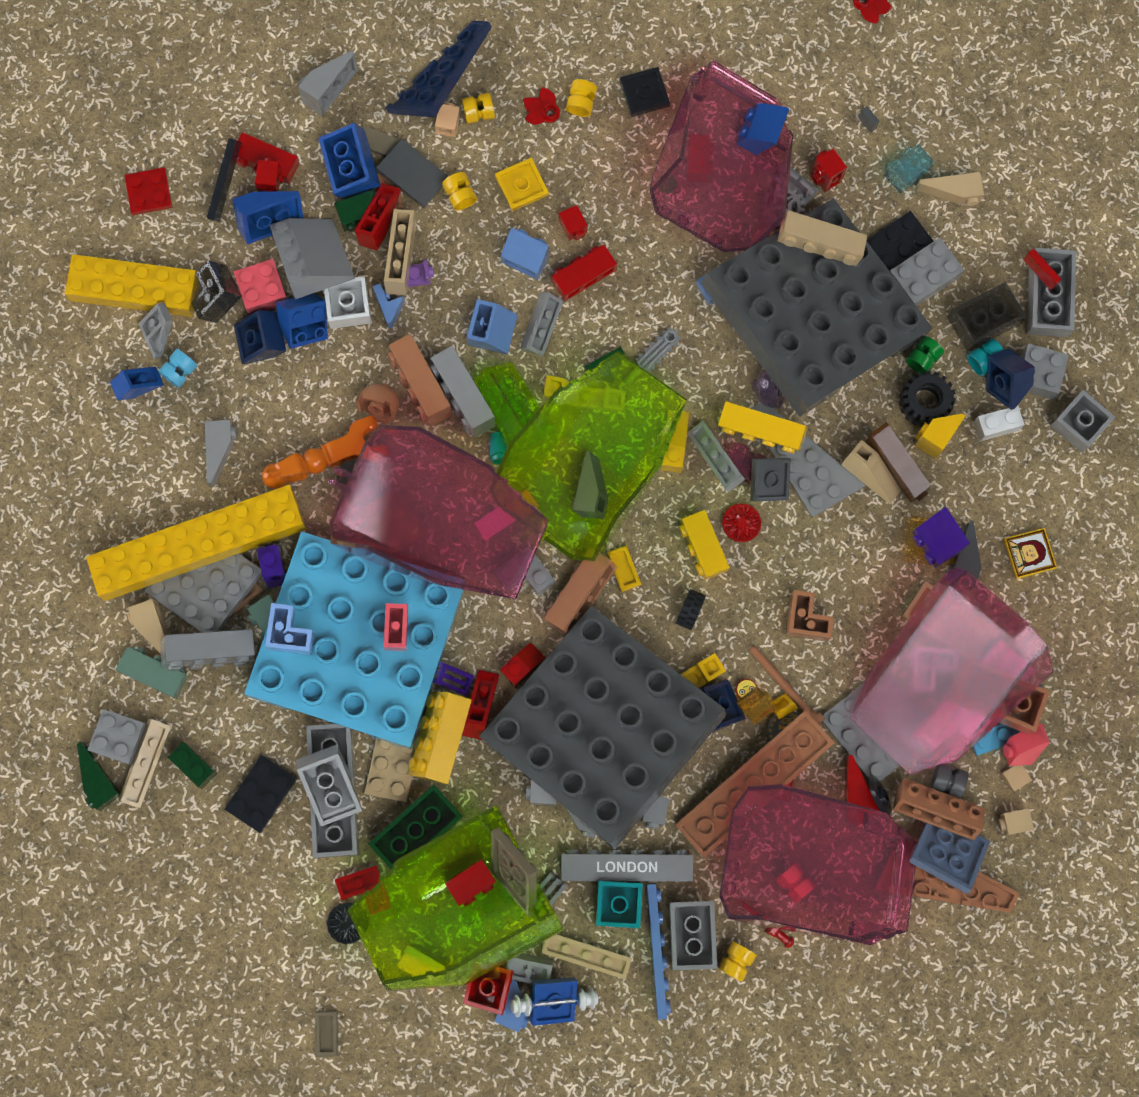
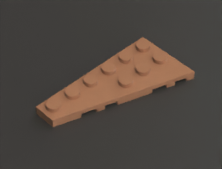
(984, 894)

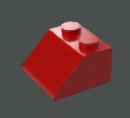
(490, 990)

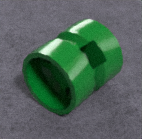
(924, 355)

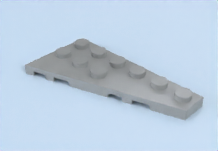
(815, 474)

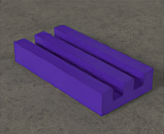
(441, 674)

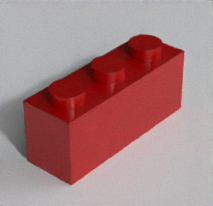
(255, 149)
(583, 272)

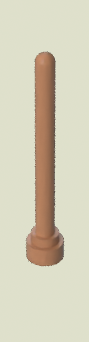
(818, 717)

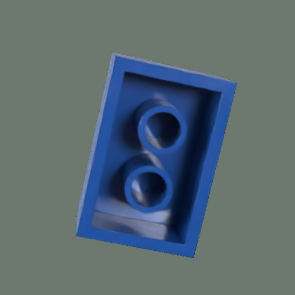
(349, 161)

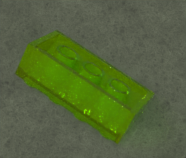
(507, 398)

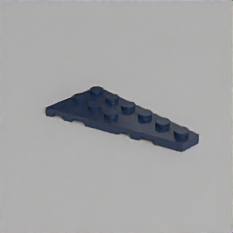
(439, 77)

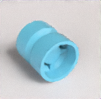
(183, 363)

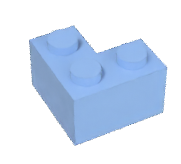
(282, 635)

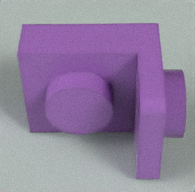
(420, 274)

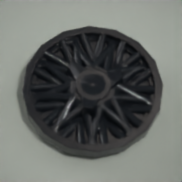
(880, 796)
(341, 925)

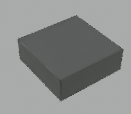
(868, 119)

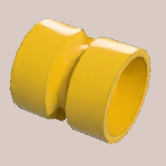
(581, 98)
(471, 111)
(459, 190)
(736, 962)

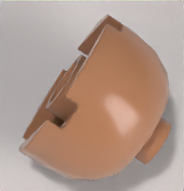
(379, 401)

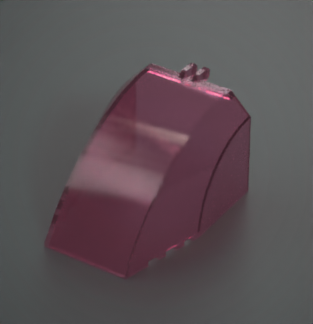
(435, 514)

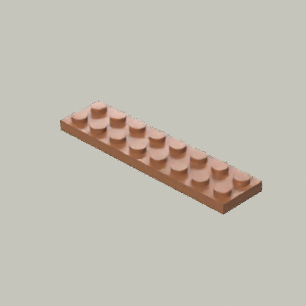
(773, 765)

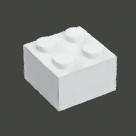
(348, 304)

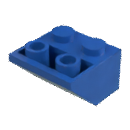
(302, 320)

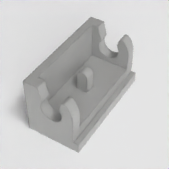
(530, 968)

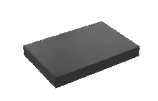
(412, 173)

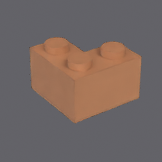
(803, 622)

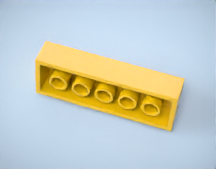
(131, 285)

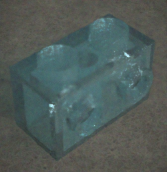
(909, 168)

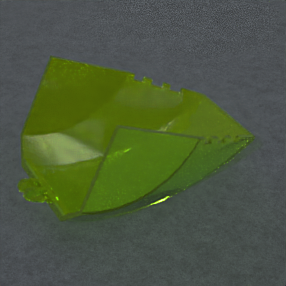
(617, 416)

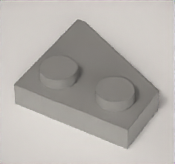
(156, 328)

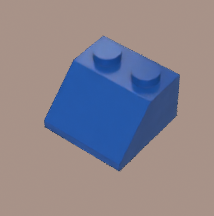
(761, 127)

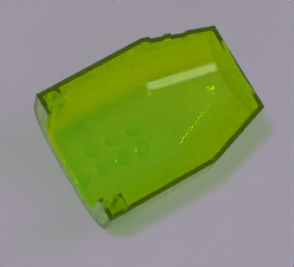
(421, 933)

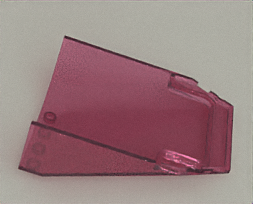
(708, 179)
(950, 675)
(817, 866)

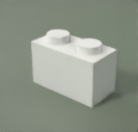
(998, 423)

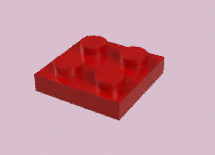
(148, 191)

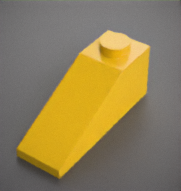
(675, 454)

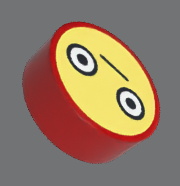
(744, 687)

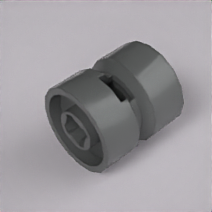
(950, 780)

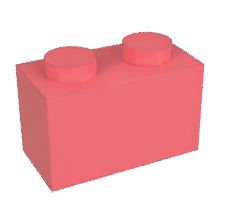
(396, 627)

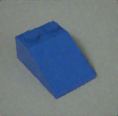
(260, 209)

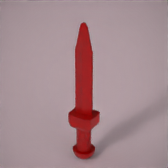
(788, 941)

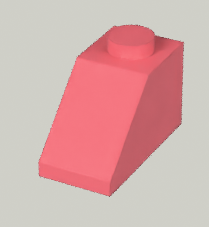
(1025, 748)

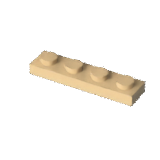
(144, 763)
(587, 956)

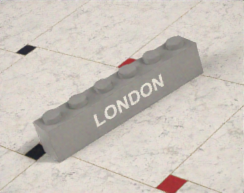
(627, 867)

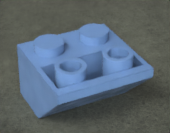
(525, 253)
(491, 327)

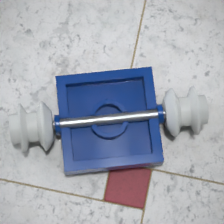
(553, 1001)

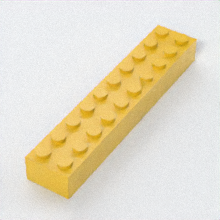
(196, 543)

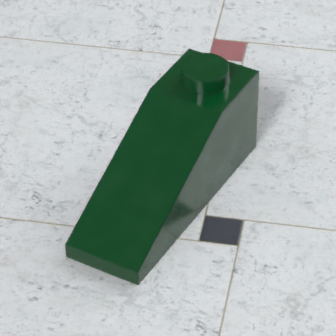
(95, 781)

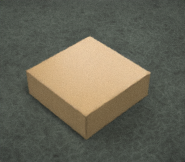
(1016, 777)

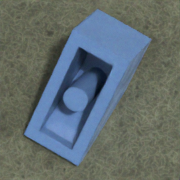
(509, 1019)

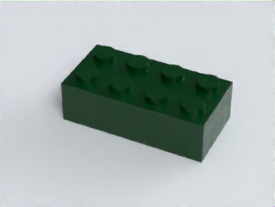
(416, 826)

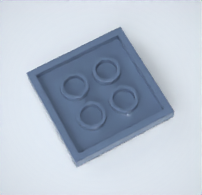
(950, 856)

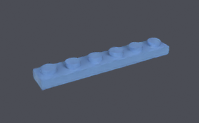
(659, 960)

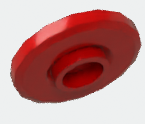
(741, 523)

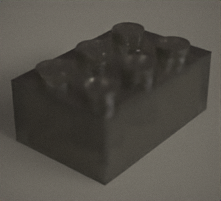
(986, 316)

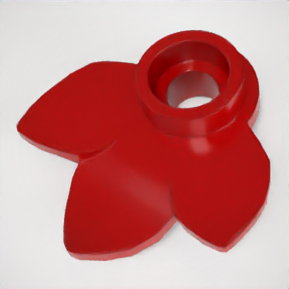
(872, 9)
(540, 106)

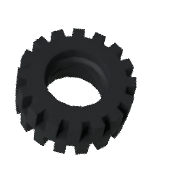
(690, 609)

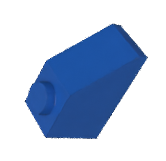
(135, 382)

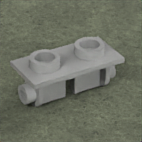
(802, 185)

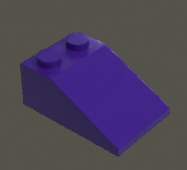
(940, 538)

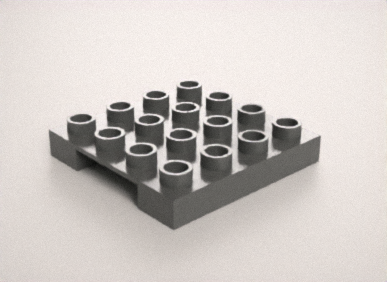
(814, 316)
(603, 726)

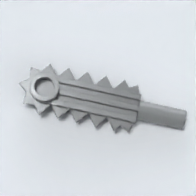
(658, 349)

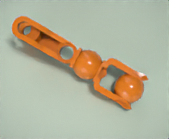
(315, 460)

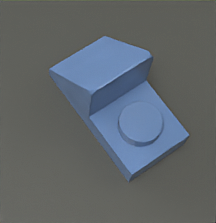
(390, 309)

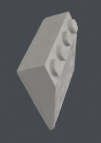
(311, 254)

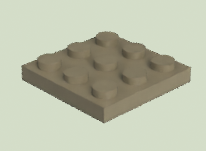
(513, 870)

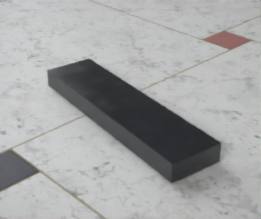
(224, 180)

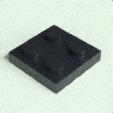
(644, 91)

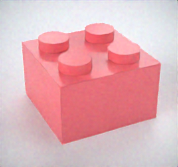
(260, 286)

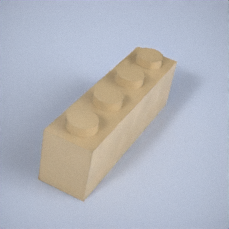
(822, 238)
(400, 252)

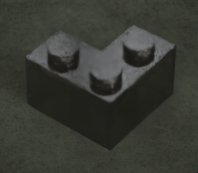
(218, 292)

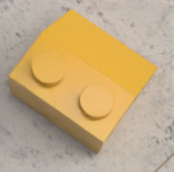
(935, 436)

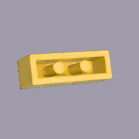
(703, 545)

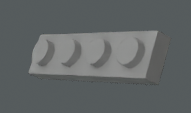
(716, 456)

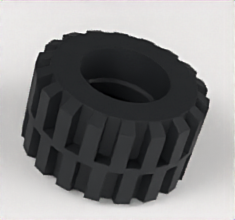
(931, 383)

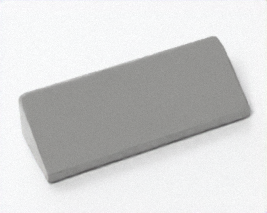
(541, 324)

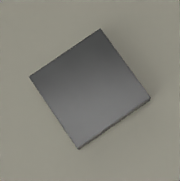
(770, 479)

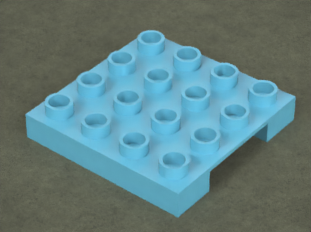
(349, 672)

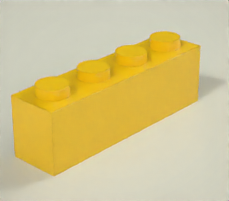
(762, 426)

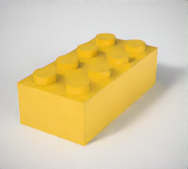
(439, 737)

